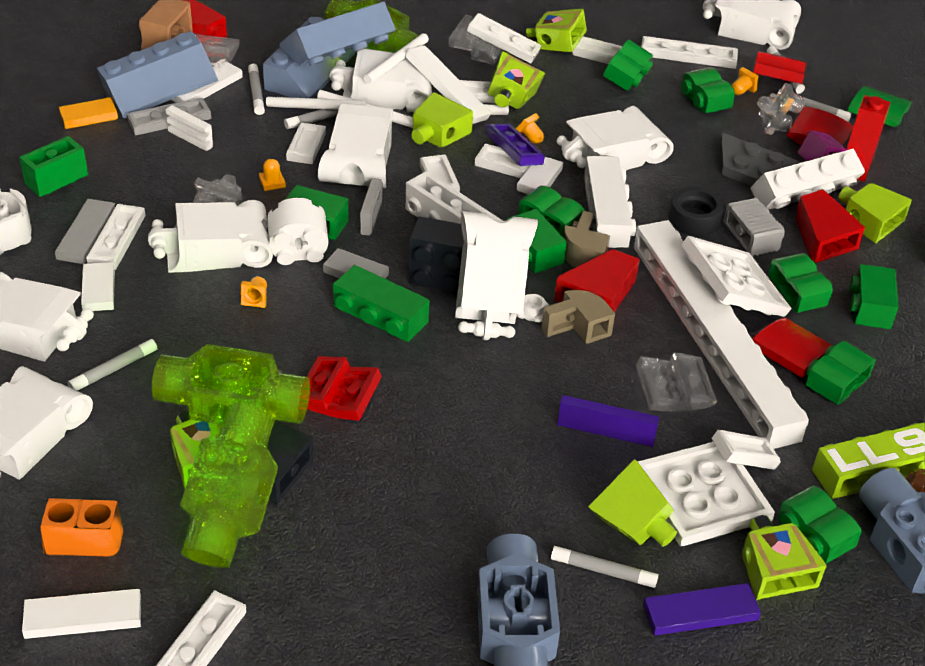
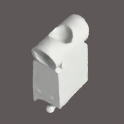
(756, 20)
(393, 89)
(619, 135)
(358, 146)
(213, 237)
(493, 273)
(38, 317)
(35, 418)

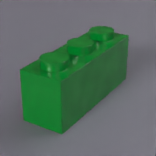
(381, 303)

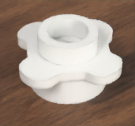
(533, 308)

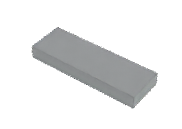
(156, 118)
(84, 231)

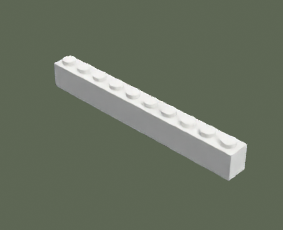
(721, 338)

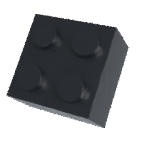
(436, 254)

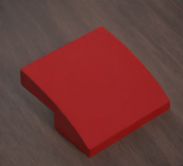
(779, 67)
(820, 121)
(791, 345)
(341, 389)

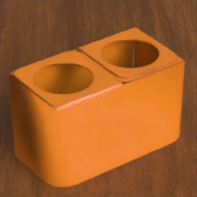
(67, 540)

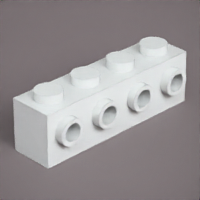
(789, 183)
(609, 199)
(436, 200)

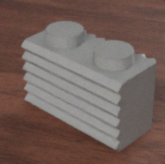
(754, 226)

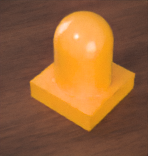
(746, 81)
(531, 129)
(271, 176)
(254, 292)

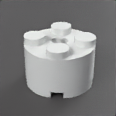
(14, 221)
(297, 231)

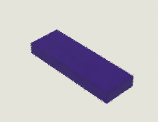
(515, 144)
(608, 420)
(701, 609)

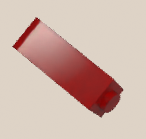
(206, 20)
(868, 130)
(827, 226)
(606, 276)

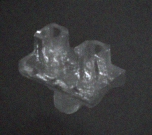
(776, 106)
(218, 191)

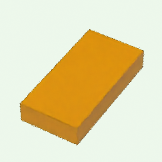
(88, 113)

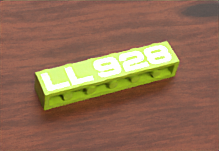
(849, 464)

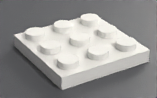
(735, 277)
(706, 493)

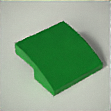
(897, 108)

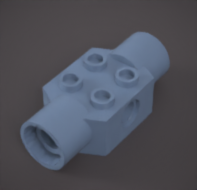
(899, 525)
(516, 605)

